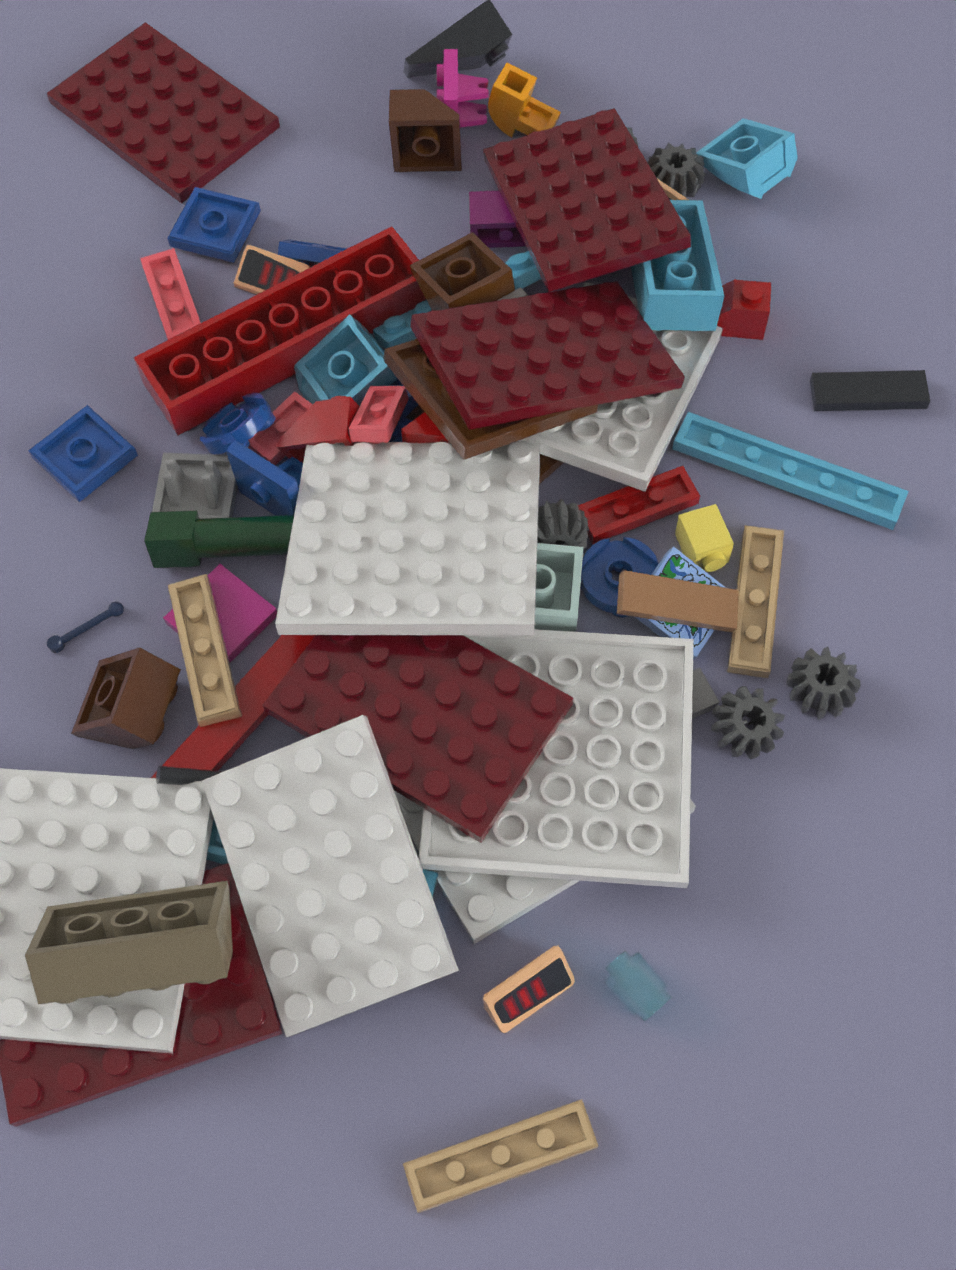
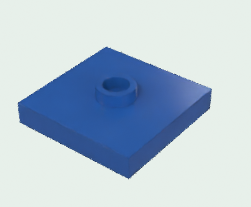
(214, 224)
(83, 453)
(262, 480)

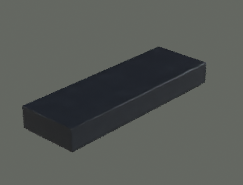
(869, 390)

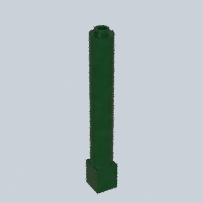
(185, 539)

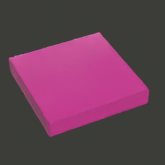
(239, 608)

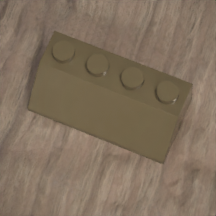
(132, 943)

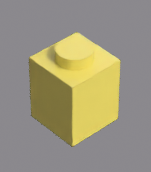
(704, 538)

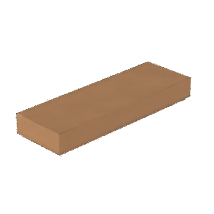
(677, 601)

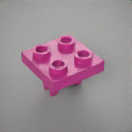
(461, 88)

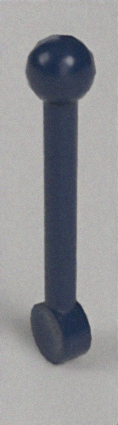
(57, 643)

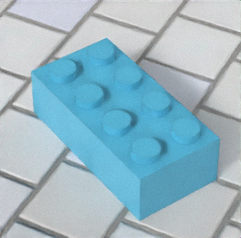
(684, 286)

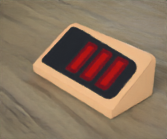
(264, 269)
(528, 989)

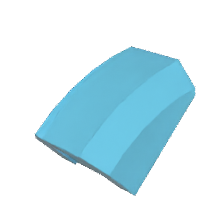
(751, 156)
(343, 365)

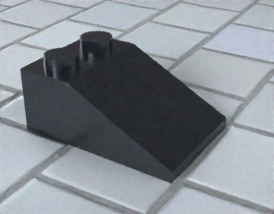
(478, 36)

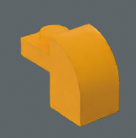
(513, 106)

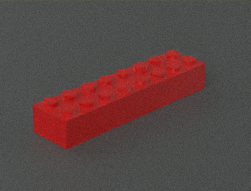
(270, 332)

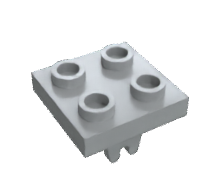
(197, 484)

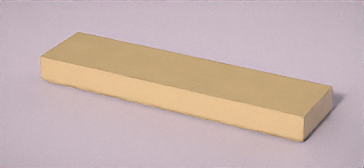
(757, 601)
(204, 651)
(500, 1156)

